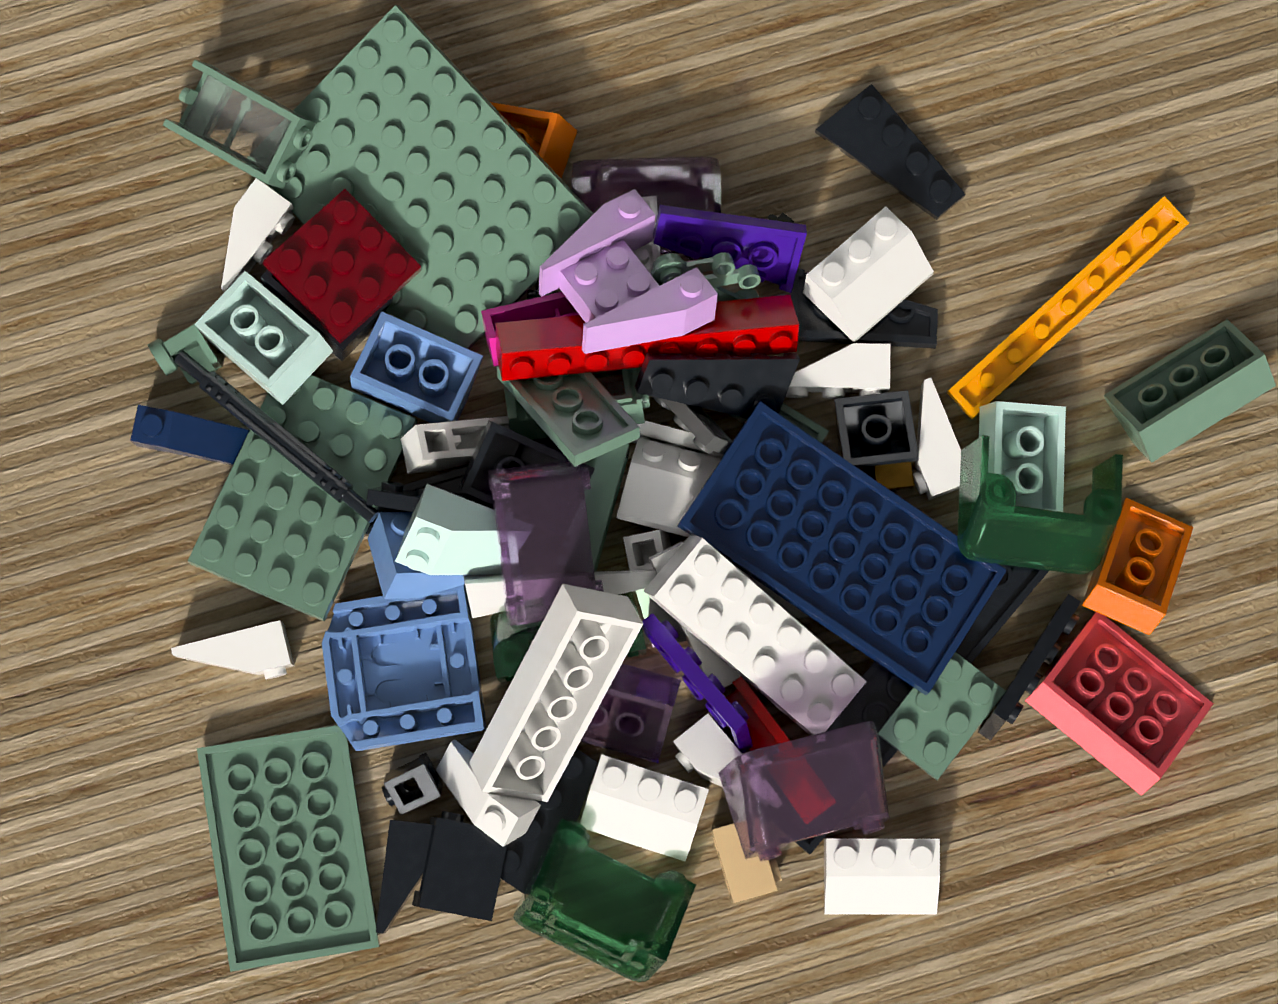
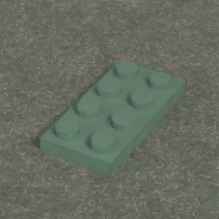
(575, 414)

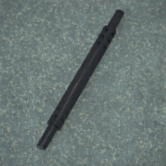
(276, 436)

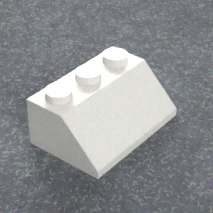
(868, 275)
(663, 485)
(643, 807)
(881, 876)

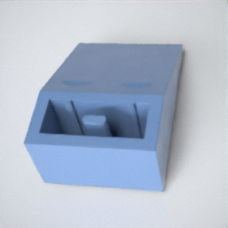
(397, 579)

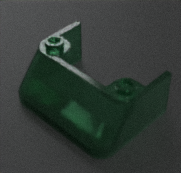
(1028, 537)

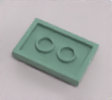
(939, 724)

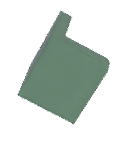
(196, 346)

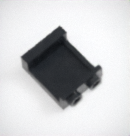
(460, 869)

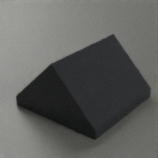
(876, 429)

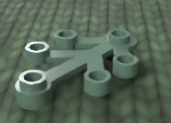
(724, 273)

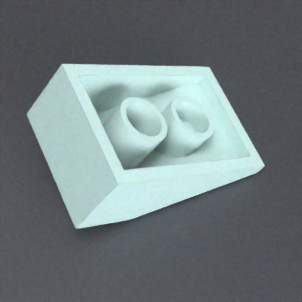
(450, 536)

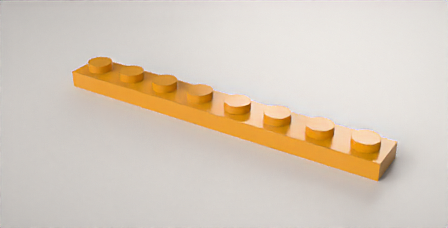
(1068, 307)

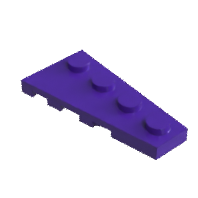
(765, 243)
(724, 713)

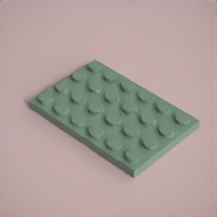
(278, 526)
(288, 848)

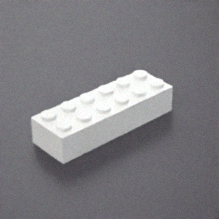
(754, 635)
(555, 693)

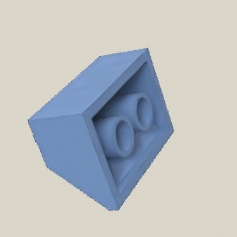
(415, 370)

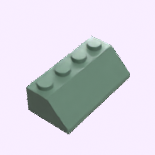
(1190, 390)

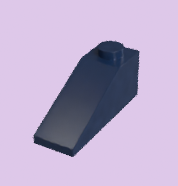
(187, 435)

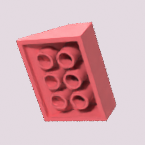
(1120, 703)

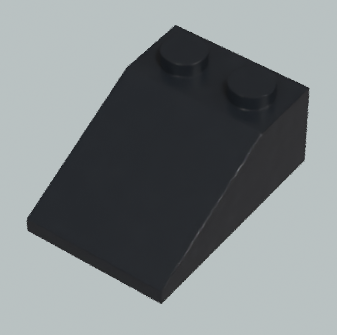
(500, 450)

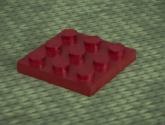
(342, 265)

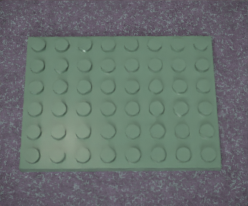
(436, 175)

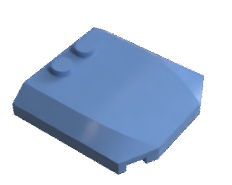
(403, 669)

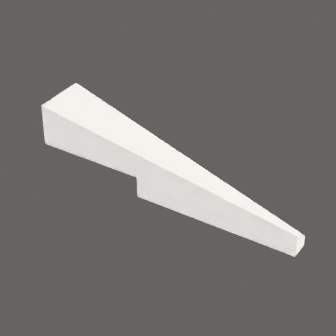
(487, 594)

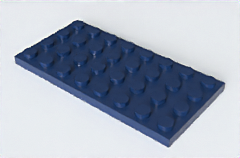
(841, 548)

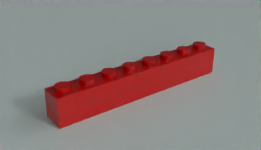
(555, 344)

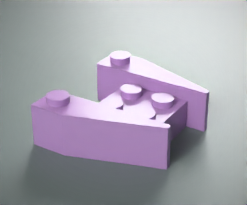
(615, 289)

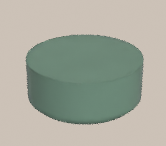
(162, 356)

